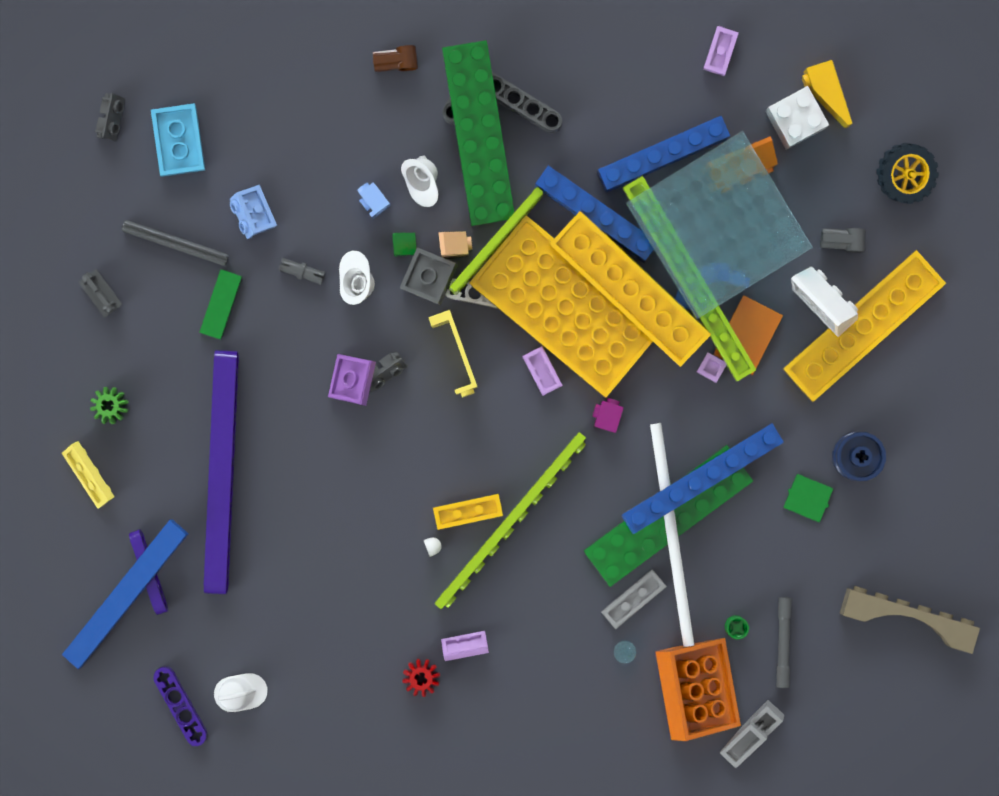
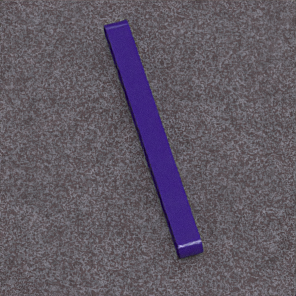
(221, 472)

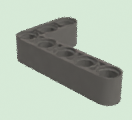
(519, 108)

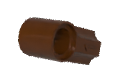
(401, 59)

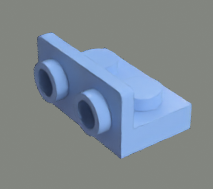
(252, 211)

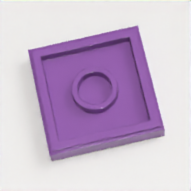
(351, 379)

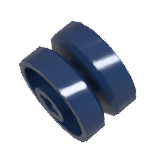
(872, 456)

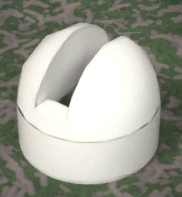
(433, 546)

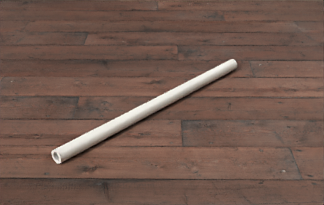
(672, 538)

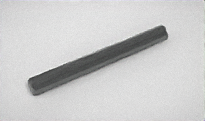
(175, 242)

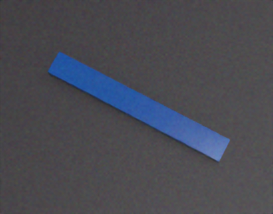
(125, 593)

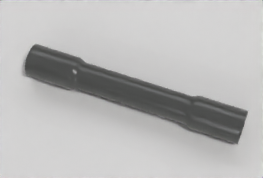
(783, 667)

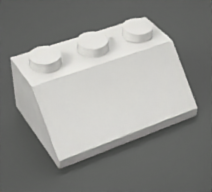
(824, 300)

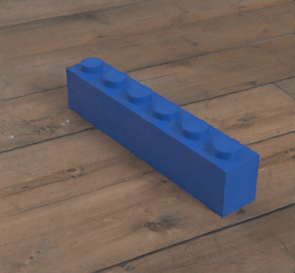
(663, 154)
(611, 223)

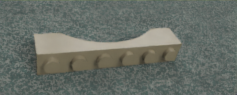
(864, 607)

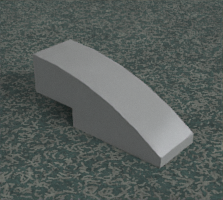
(752, 734)

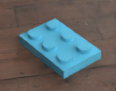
(178, 140)

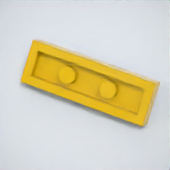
(468, 511)

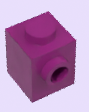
(607, 415)

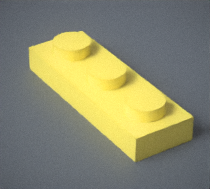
(88, 474)

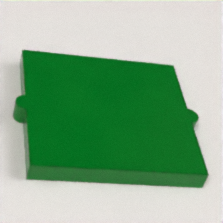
(808, 498)

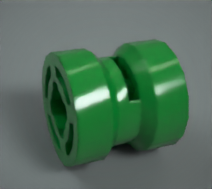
(740, 627)

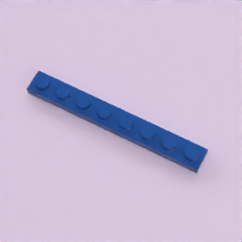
(702, 478)

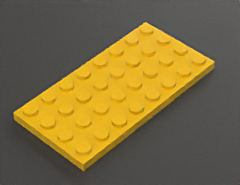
(560, 308)

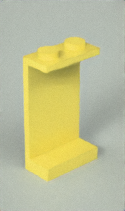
(441, 319)

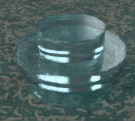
(624, 651)

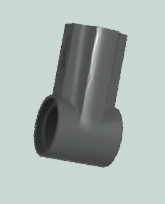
(848, 240)

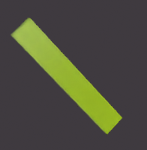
(496, 241)

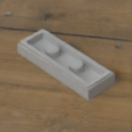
(633, 599)

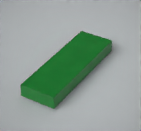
(220, 304)

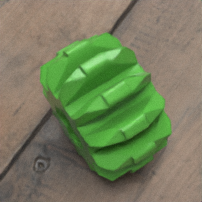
(100, 405)

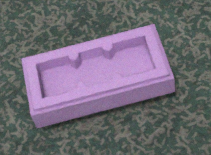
(542, 370)
(464, 646)

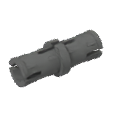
(302, 271)

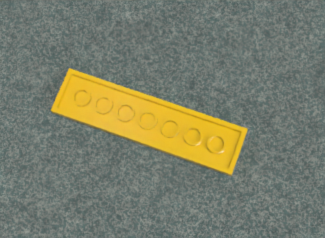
(630, 288)
(878, 316)

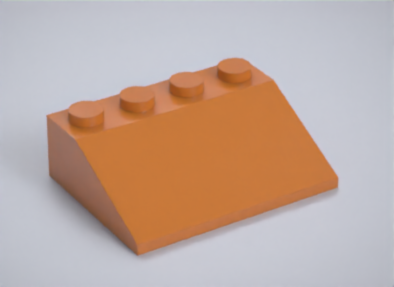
(698, 689)

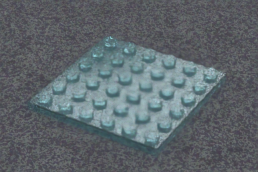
(719, 225)

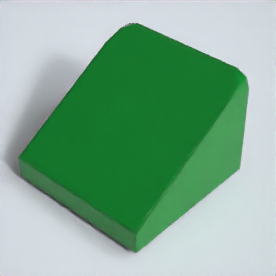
(404, 244)

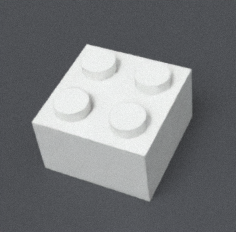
(796, 117)

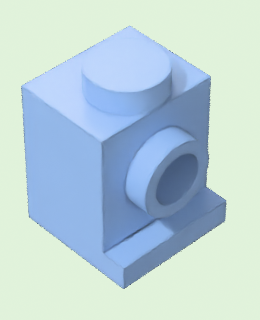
(373, 199)

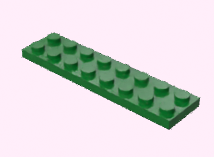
(478, 132)
(622, 552)

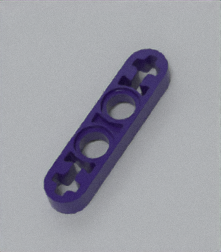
(154, 587)
(183, 704)

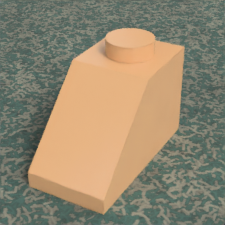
(454, 244)

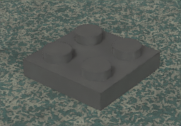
(428, 276)

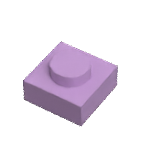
(711, 367)

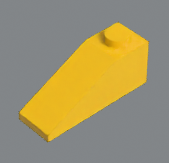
(827, 90)

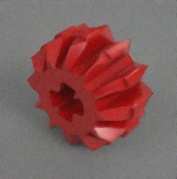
(414, 680)

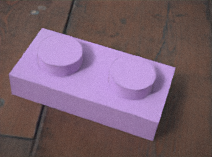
(720, 51)

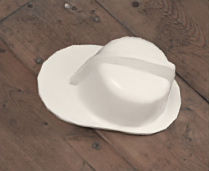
(420, 179)
(355, 278)
(240, 692)

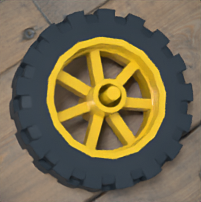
(889, 163)

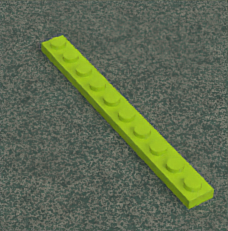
(715, 320)
(505, 528)

